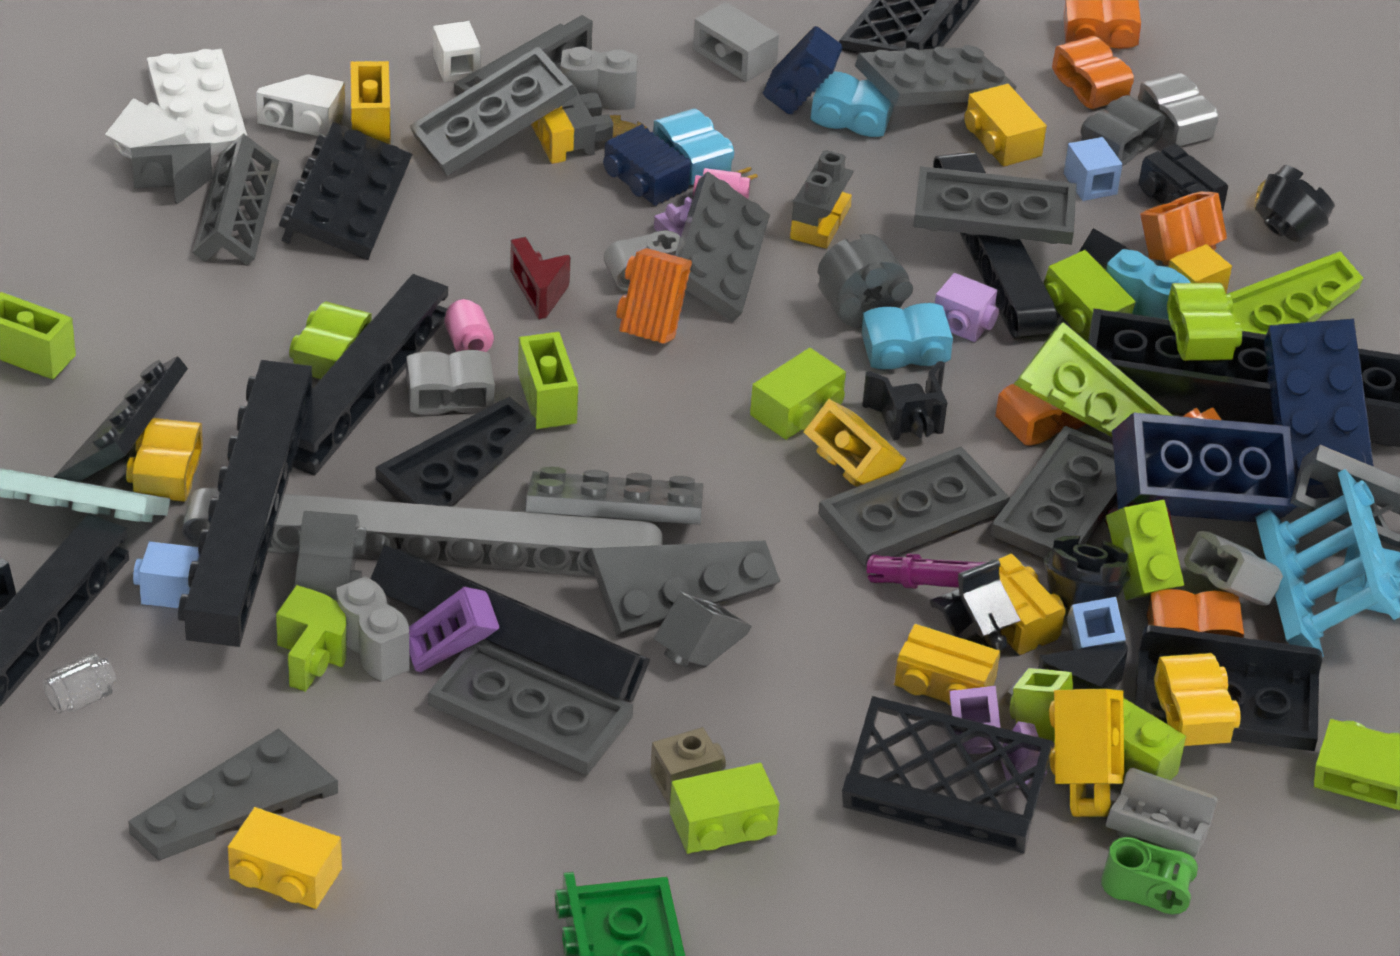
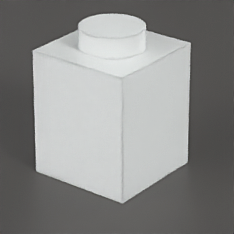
(455, 50)

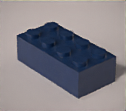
(1318, 390)
(1204, 466)

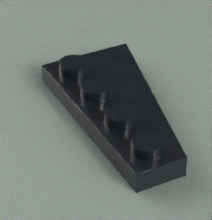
(126, 423)
(458, 457)

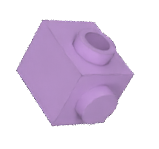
(968, 306)
(978, 706)

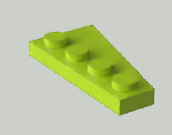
(1296, 295)
(1084, 383)

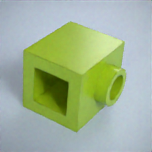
(1033, 698)

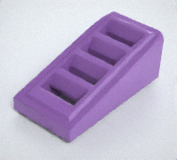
(476, 623)

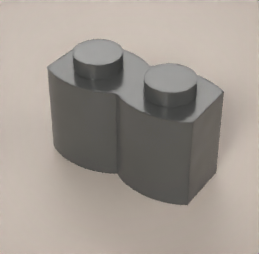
(1126, 127)
(329, 551)

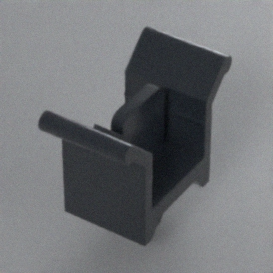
(907, 406)
(979, 606)

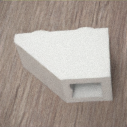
(302, 104)
(148, 126)

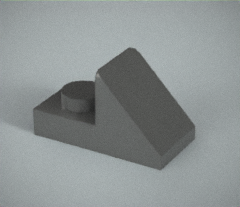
(180, 166)

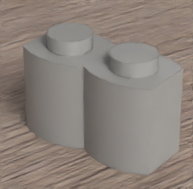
(607, 73)
(1187, 113)
(449, 382)
(1233, 568)
(375, 629)

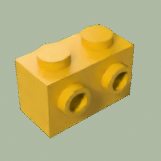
(852, 444)

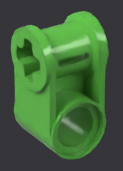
(1145, 874)

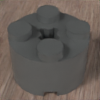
(862, 278)

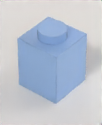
(1093, 168)
(164, 573)
(1095, 623)

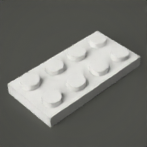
(200, 92)

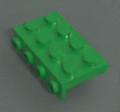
(618, 918)

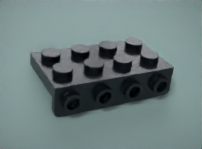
(346, 190)
(1268, 680)

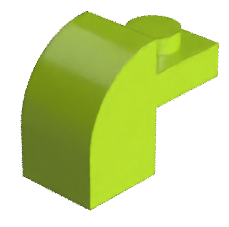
(314, 632)

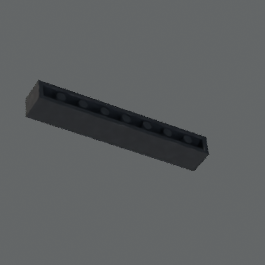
(248, 504)

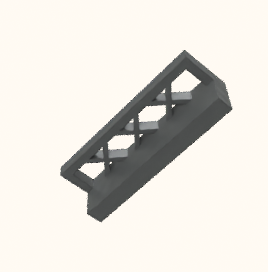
(552, 42)
(229, 192)
(1324, 464)

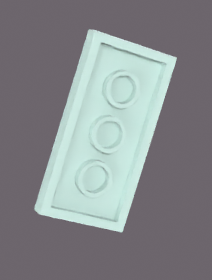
(85, 496)

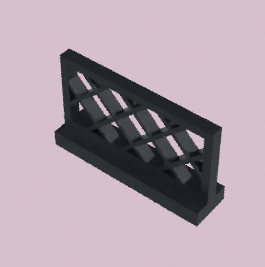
(934, 27)
(939, 811)

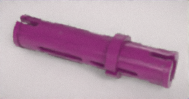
(916, 571)

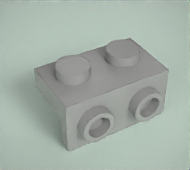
(1162, 812)

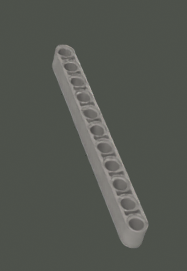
(453, 533)

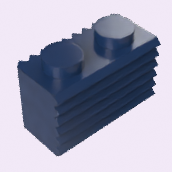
(803, 70)
(647, 165)

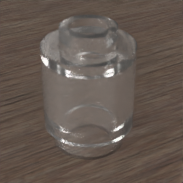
(79, 683)

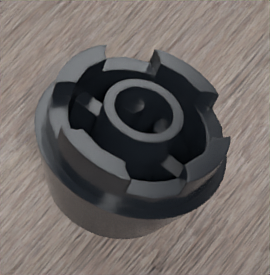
(1293, 205)
(1085, 571)

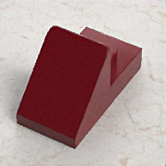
(539, 279)

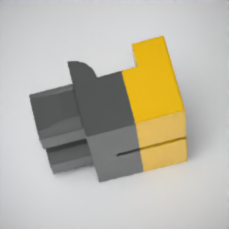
(574, 127)
(821, 201)

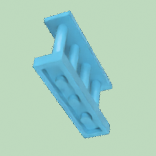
(1296, 597)

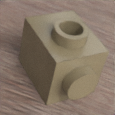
(684, 757)

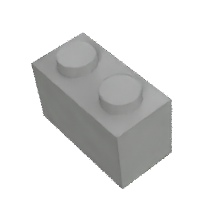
(736, 41)

